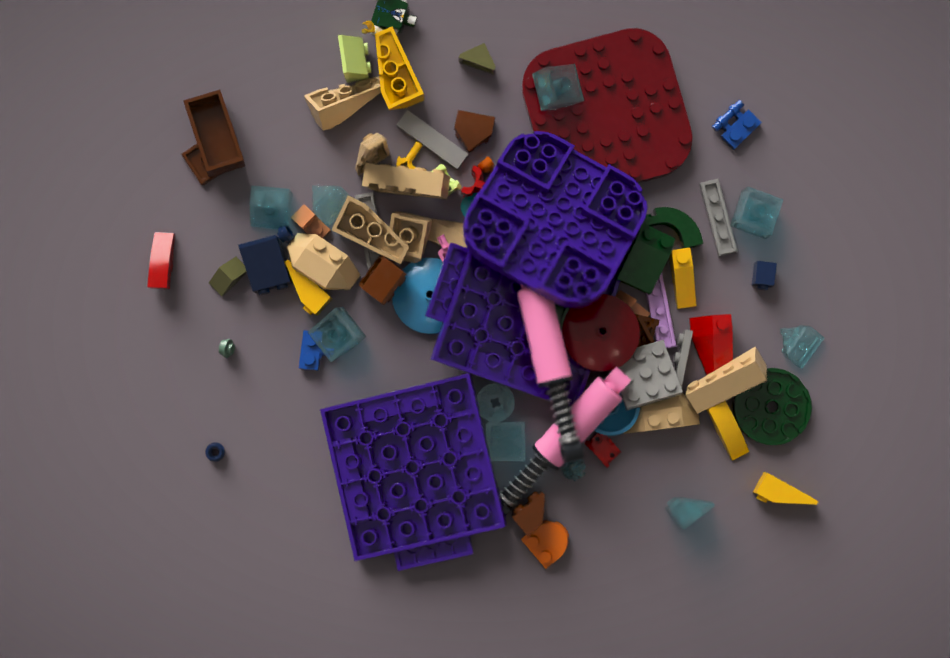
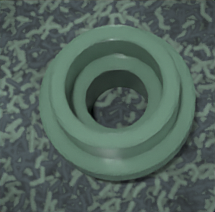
(226, 348)

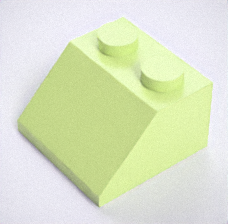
(353, 58)

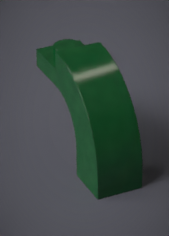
(680, 222)

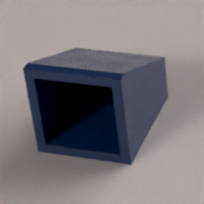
(265, 264)

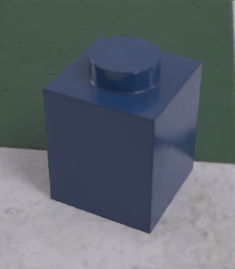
(764, 275)

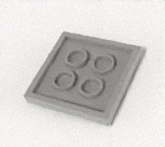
(650, 376)

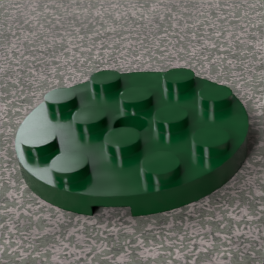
(791, 414)

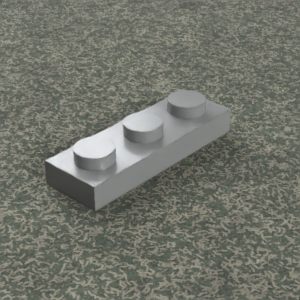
(681, 357)

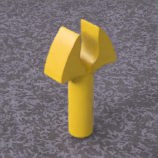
(410, 157)

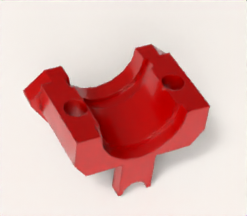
(477, 173)
(603, 448)

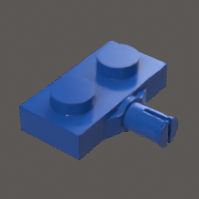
(310, 353)

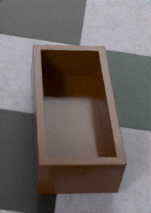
(214, 133)

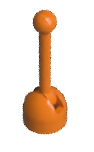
(486, 165)

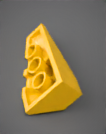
(396, 75)

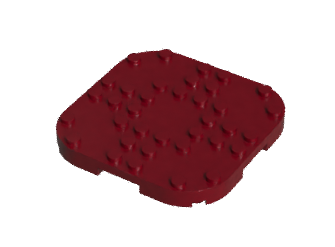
(629, 106)

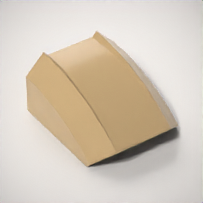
(413, 231)

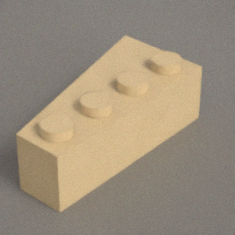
(406, 181)
(728, 381)

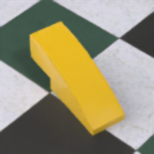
(728, 430)

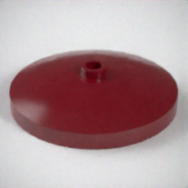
(600, 351)

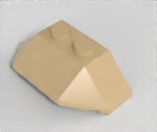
(322, 262)
(665, 414)

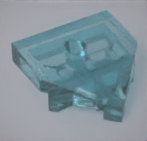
(328, 202)
(800, 343)

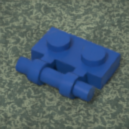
(741, 129)

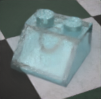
(557, 87)
(270, 207)
(336, 333)
(687, 510)

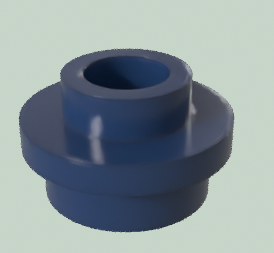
(285, 234)
(209, 454)

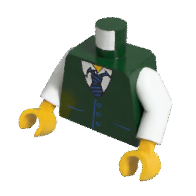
(390, 14)

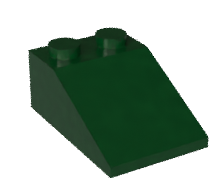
(645, 259)

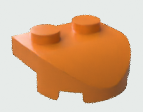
(547, 542)

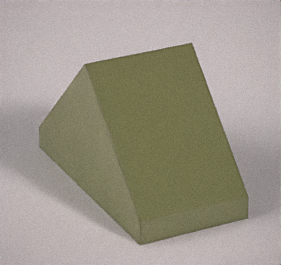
(478, 58)
(227, 276)

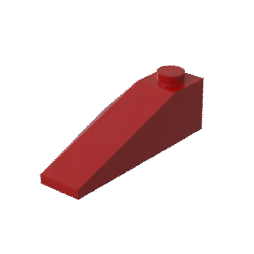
(713, 340)

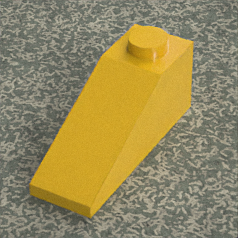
(683, 277)
(309, 293)
(776, 491)

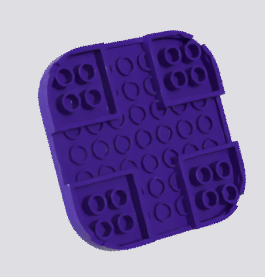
(554, 219)

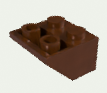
(382, 279)
(530, 514)

